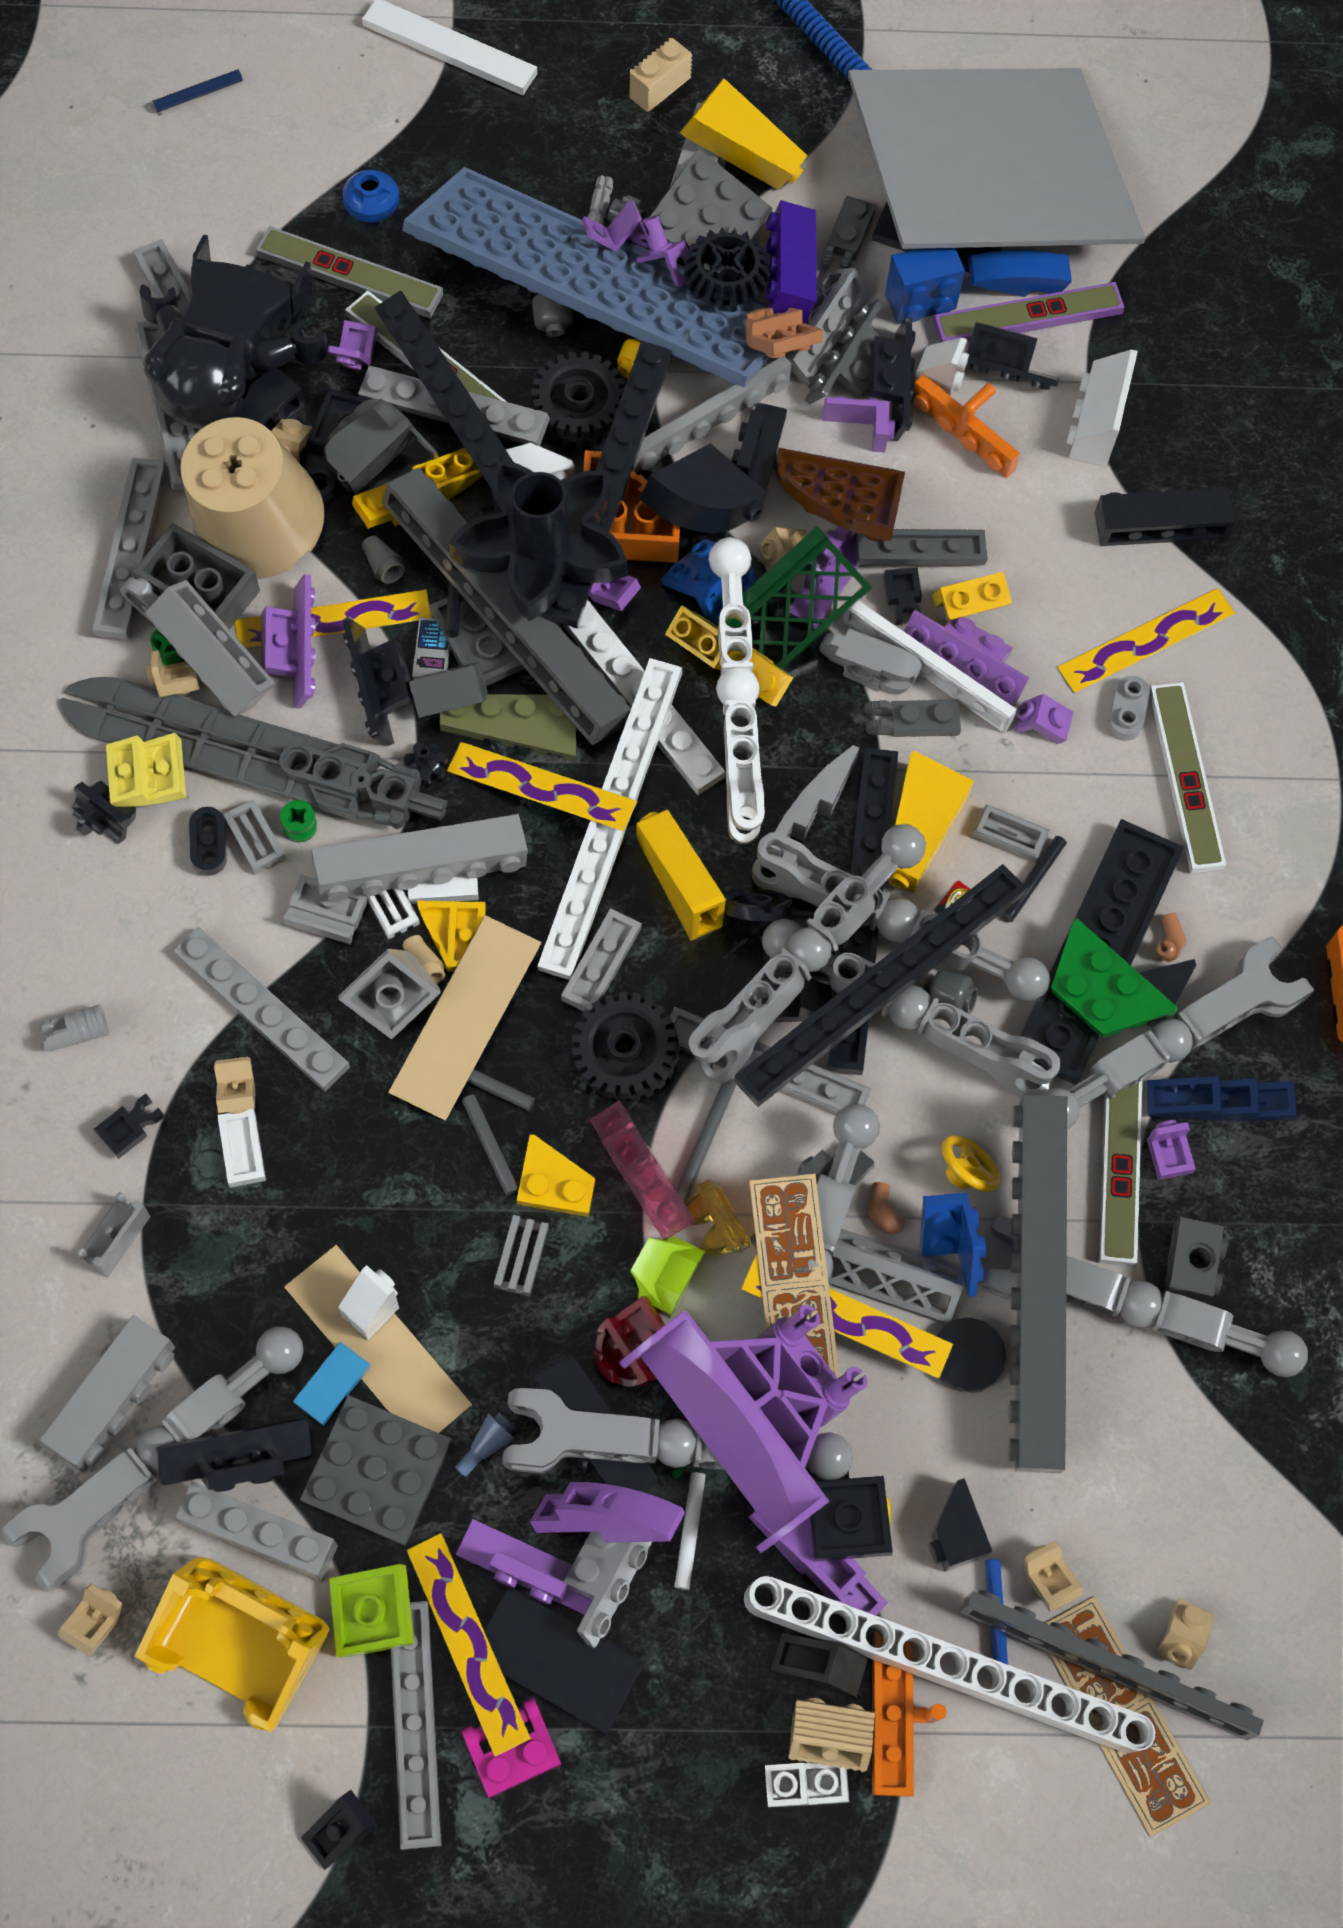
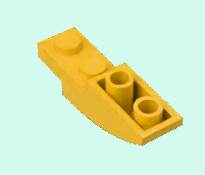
(449, 472)
(701, 639)

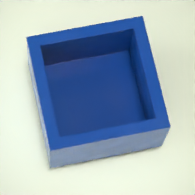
(924, 283)

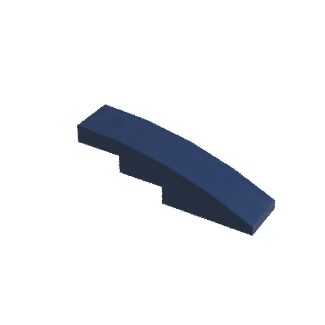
(1221, 1100)

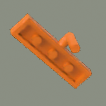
(964, 425)
(895, 1725)

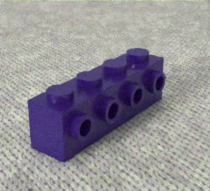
(792, 259)

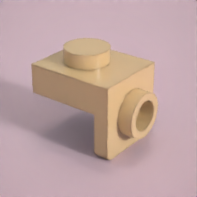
(292, 435)
(779, 543)
(171, 678)
(234, 1085)
(1051, 1576)
(91, 1620)
(1186, 1634)

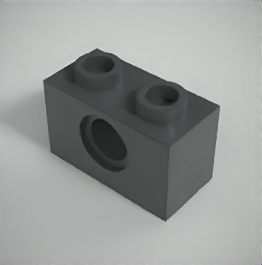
(1197, 1239)

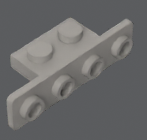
(604, 1575)

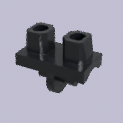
(98, 814)

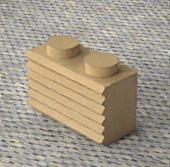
(660, 74)
(831, 1734)

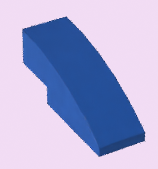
(1020, 271)

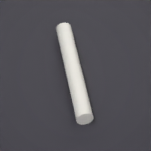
(690, 1531)

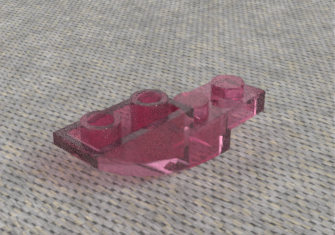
(642, 1170)

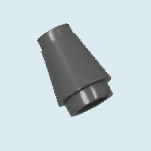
(383, 560)

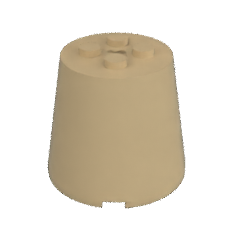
(250, 496)

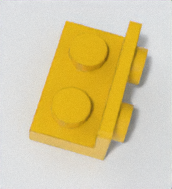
(973, 596)

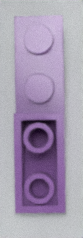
(612, 1510)
(837, 1579)

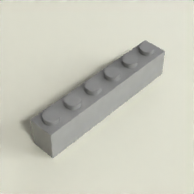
(419, 858)

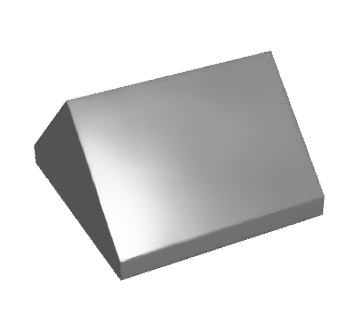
(391, 991)

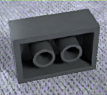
(215, 576)

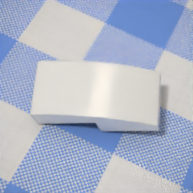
(805, 1784)

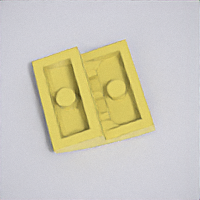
(145, 771)

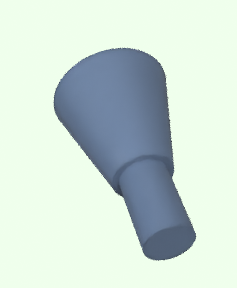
(492, 1436)

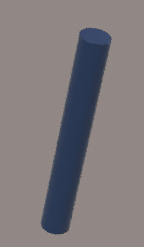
(197, 90)

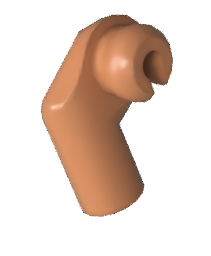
(1174, 941)
(881, 1212)

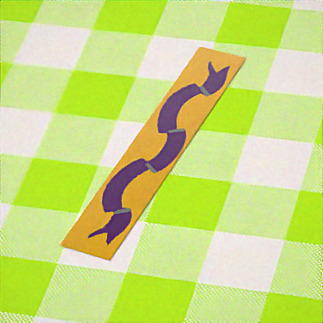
(366, 612)
(1146, 640)
(542, 786)
(876, 1329)
(468, 1645)

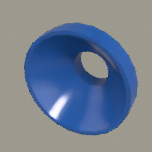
(374, 204)

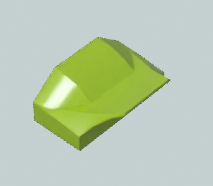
(665, 1271)

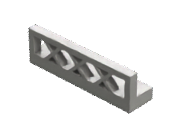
(833, 316)
(899, 1265)

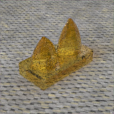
(726, 1233)

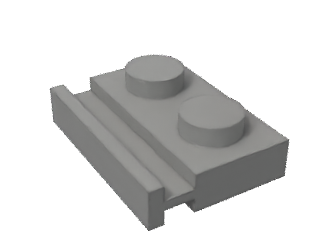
(324, 918)

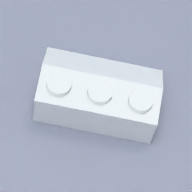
(1101, 408)

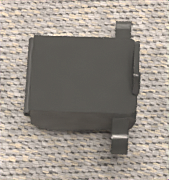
(369, 442)

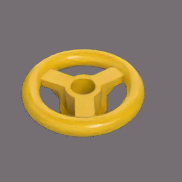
(967, 1170)

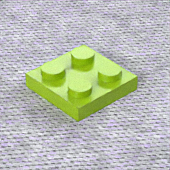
(371, 1611)

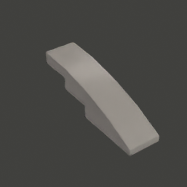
(818, 797)

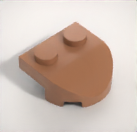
(780, 332)

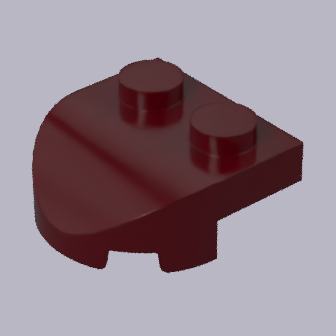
(620, 1337)

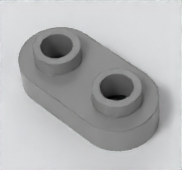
(139, 594)
(1128, 705)

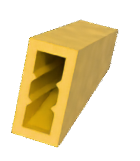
(744, 137)
(931, 803)
(681, 874)

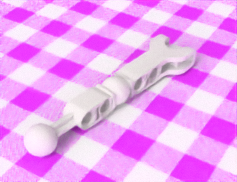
(738, 692)

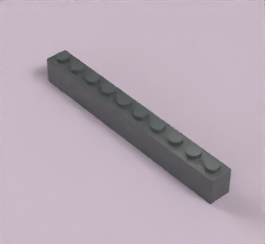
(537, 644)
(1040, 1285)

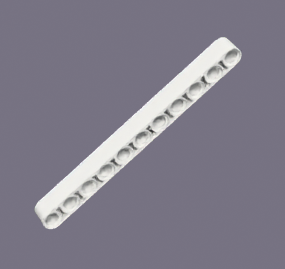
(967, 1666)

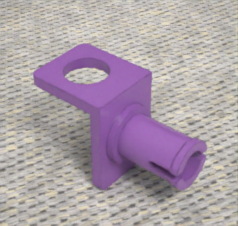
(623, 227)
(662, 248)

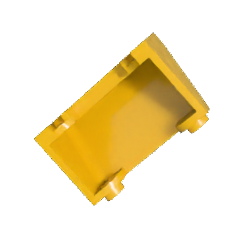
(234, 1638)

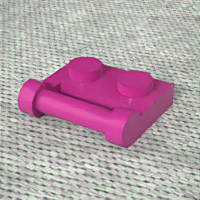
(518, 1763)

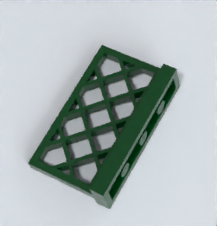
(782, 575)

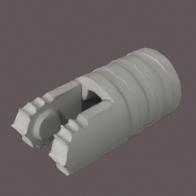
(74, 1028)

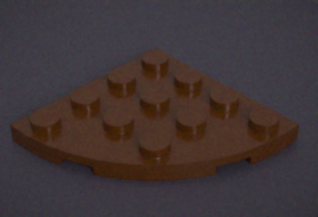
(843, 491)

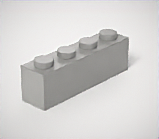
(209, 648)
(108, 1394)
(256, 1531)

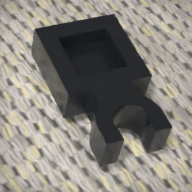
(903, 590)
(124, 1129)

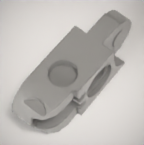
(872, 661)

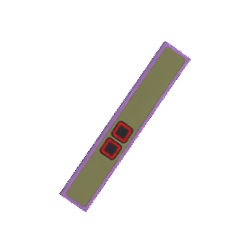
(1034, 312)

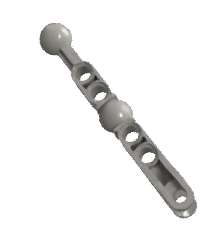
(807, 878)
(808, 950)
(1173, 1038)
(1001, 1055)
(855, 1129)
(1167, 1313)
(633, 1439)
(134, 1471)

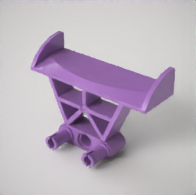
(741, 1415)

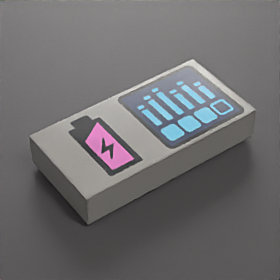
(431, 650)

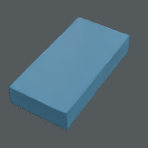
(332, 1383)

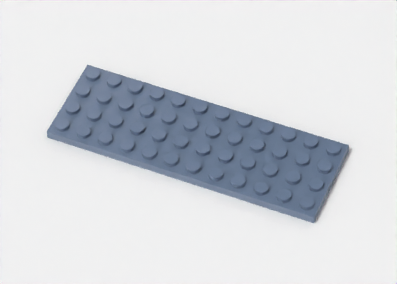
(557, 259)

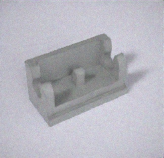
(113, 1235)

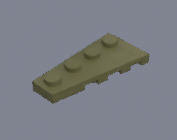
(516, 720)

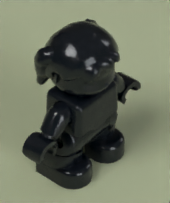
(224, 337)

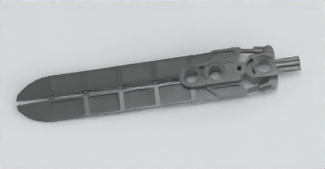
(337, 796)

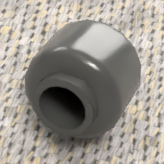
(551, 316)
(952, 989)

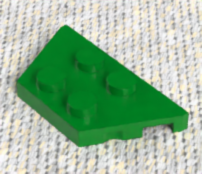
(1104, 986)

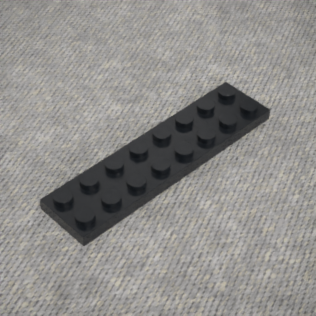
(1119, 913)

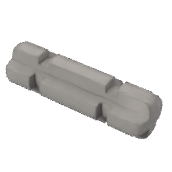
(601, 199)

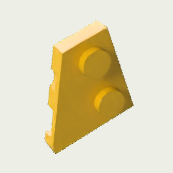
(452, 927)
(554, 1181)

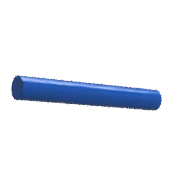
(994, 1586)

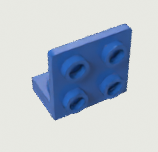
(695, 578)
(950, 1228)

